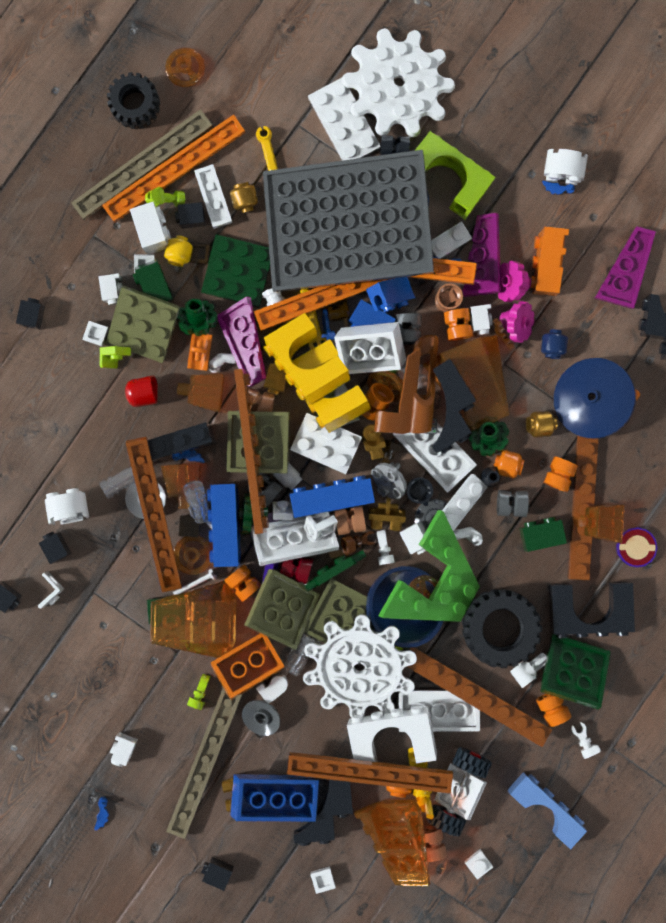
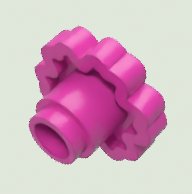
(513, 281)
(518, 321)

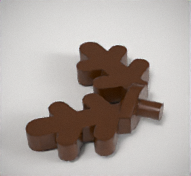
(499, 330)

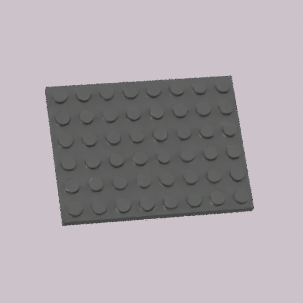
(348, 221)

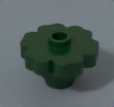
(197, 317)
(490, 444)
(246, 516)

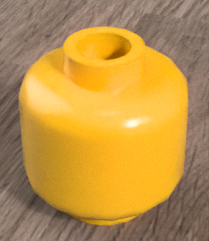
(178, 251)

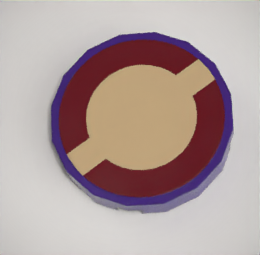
(637, 547)

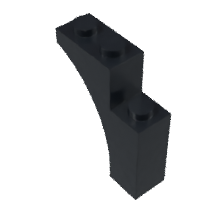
(654, 322)
(457, 397)
(337, 802)

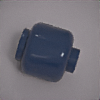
(554, 344)

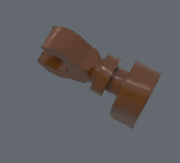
(350, 544)

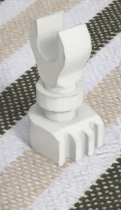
(384, 549)
(589, 750)

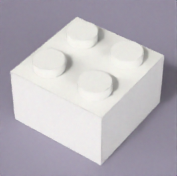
(150, 228)

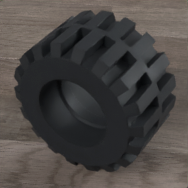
(129, 85)

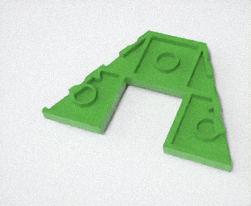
(454, 589)

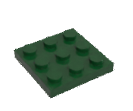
(236, 270)
(575, 671)

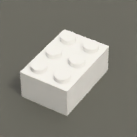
(371, 348)
(330, 449)

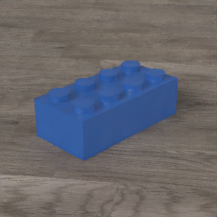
(333, 497)
(225, 525)
(274, 798)

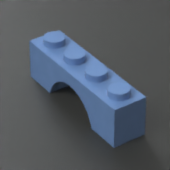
(528, 793)

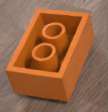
(247, 665)

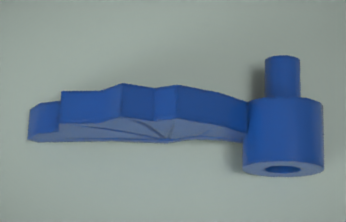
(555, 188)
(325, 322)
(189, 455)
(102, 816)

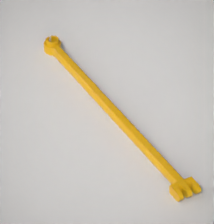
(272, 165)

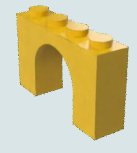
(310, 383)
(337, 410)

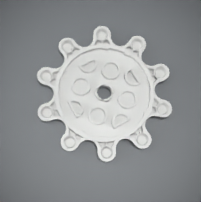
(396, 103)
(354, 687)

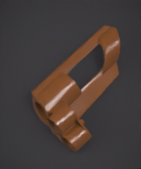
(415, 409)

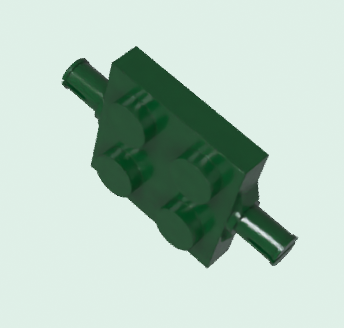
(341, 564)

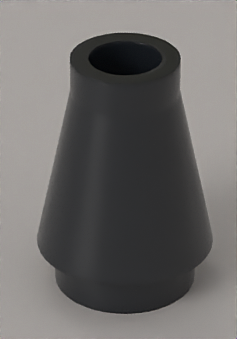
(485, 477)

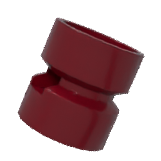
(297, 568)

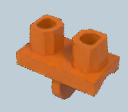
(199, 352)

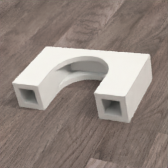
(414, 722)

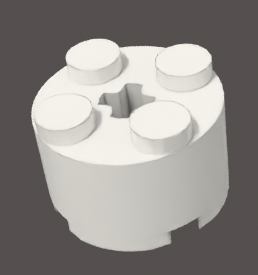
(566, 166)
(66, 507)

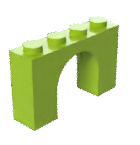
(473, 177)

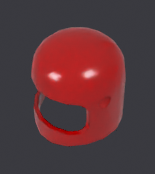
(142, 391)

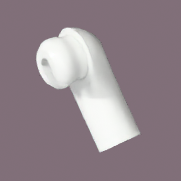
(221, 358)
(470, 534)

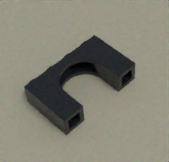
(181, 440)
(617, 620)

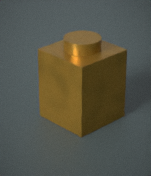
(275, 380)

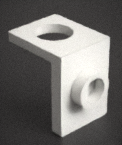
(53, 597)

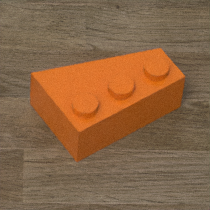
(548, 261)

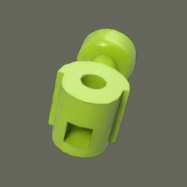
(159, 197)

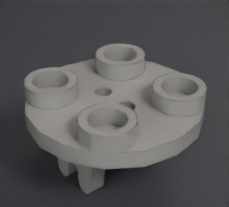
(389, 480)

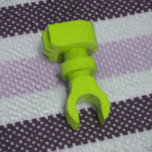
(199, 693)

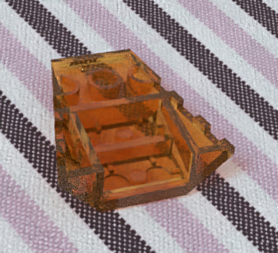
(483, 373)
(196, 620)
(399, 838)

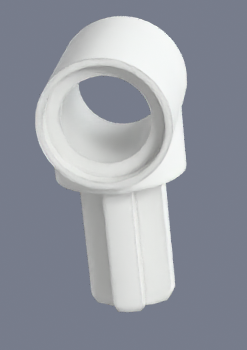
(527, 670)

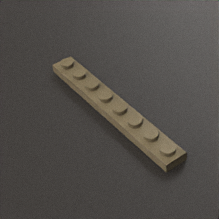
(142, 164)
(203, 765)

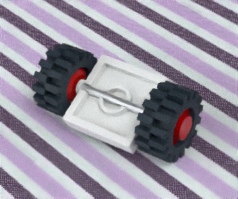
(464, 794)

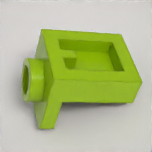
(110, 355)

